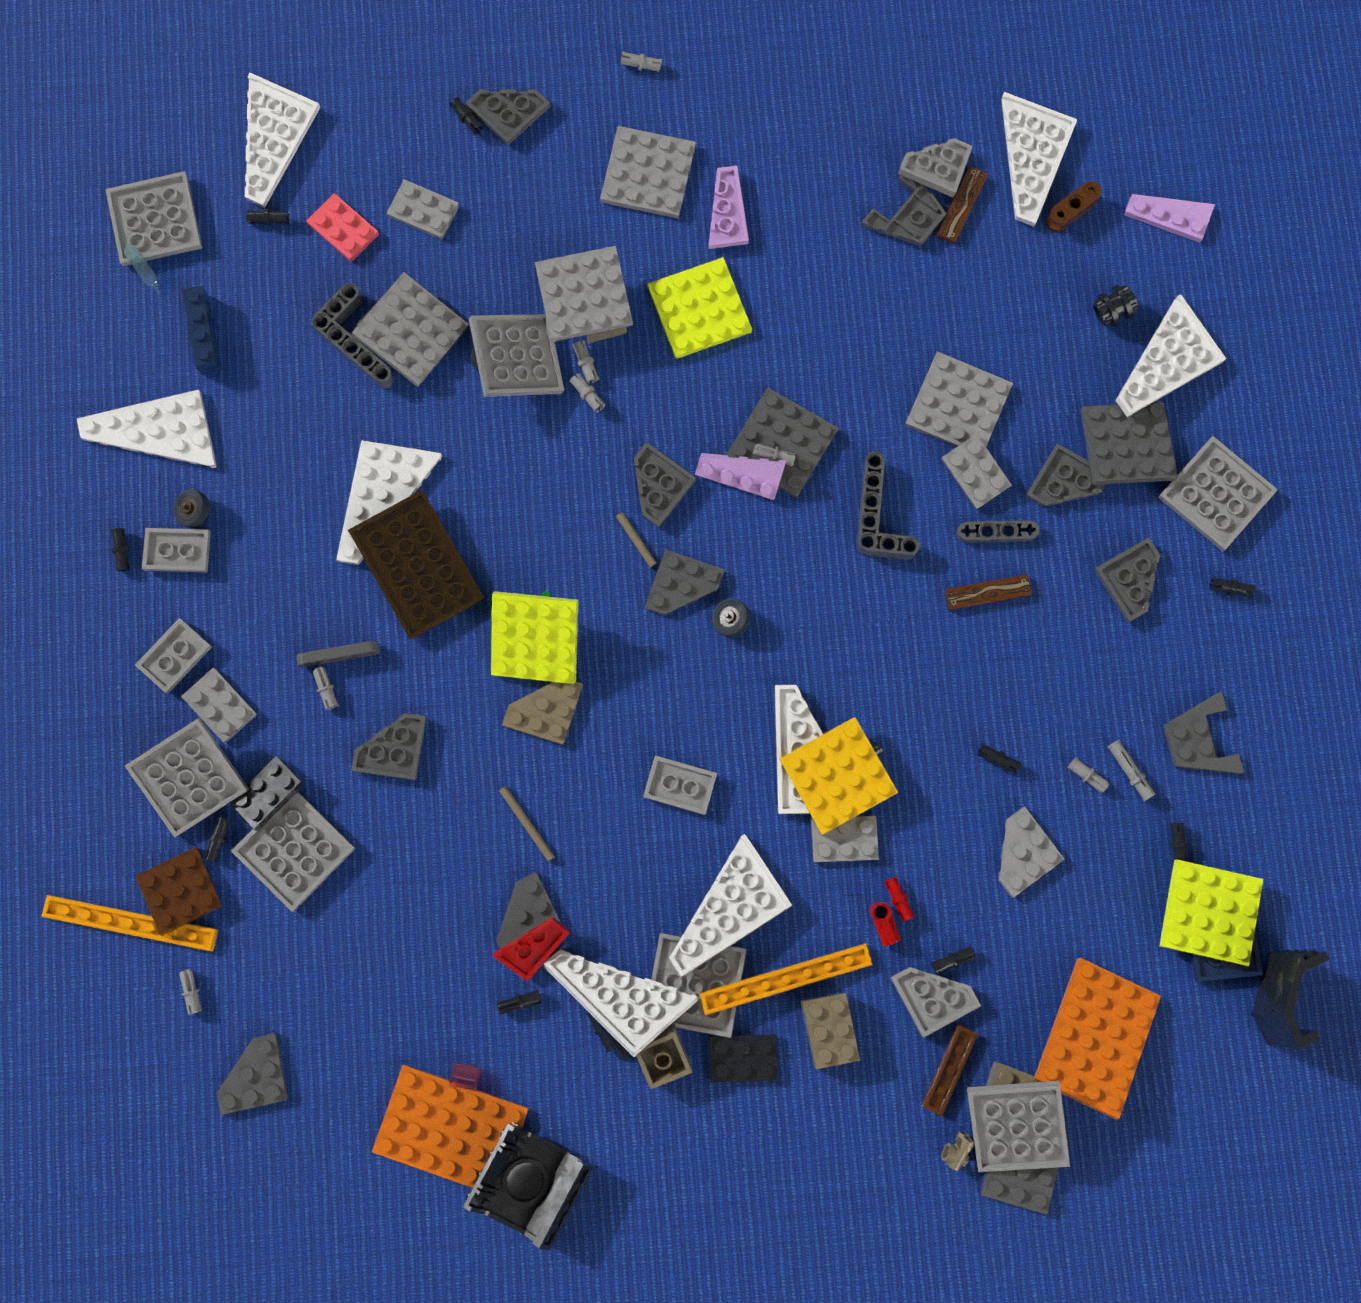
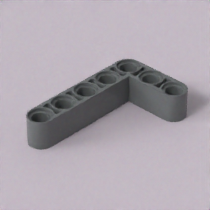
(347, 342)
(873, 514)

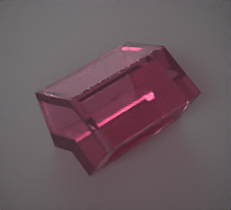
(465, 1076)

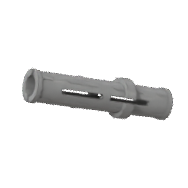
(1131, 770)

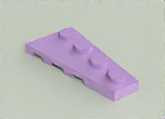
(728, 214)
(1173, 215)
(750, 475)

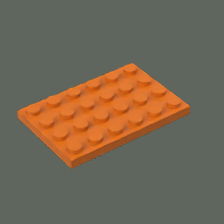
(1098, 1038)
(443, 1126)

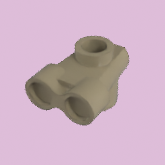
(957, 1154)

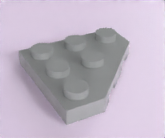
(937, 165)
(1025, 853)
(933, 999)

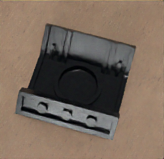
(1278, 996)
(528, 1185)

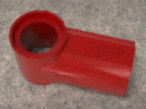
(885, 926)

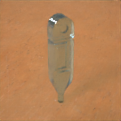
(142, 267)

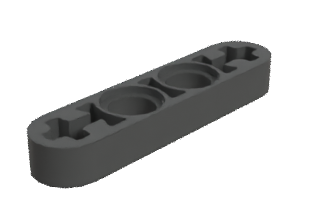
(997, 528)
(337, 653)

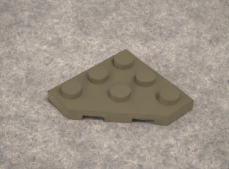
(545, 712)

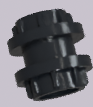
(1120, 303)

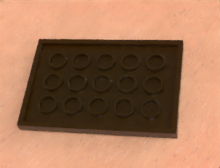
(416, 564)

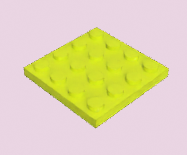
(699, 308)
(534, 637)
(1211, 912)

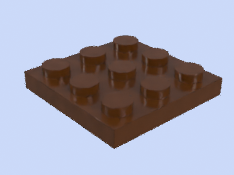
(179, 891)

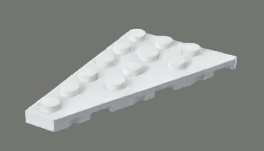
(275, 130)
(1034, 148)
(1173, 357)
(162, 427)
(380, 480)
(793, 729)
(736, 905)
(623, 1004)

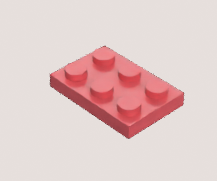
(342, 227)

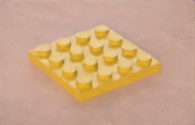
(838, 775)

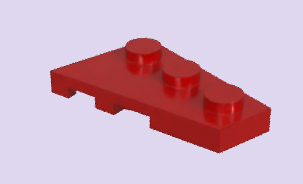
(533, 948)

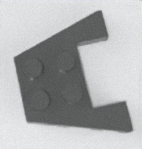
(913, 220)
(1192, 742)

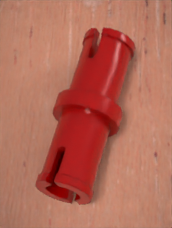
(899, 899)

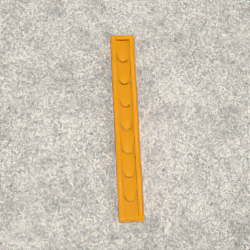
(126, 922)
(785, 979)

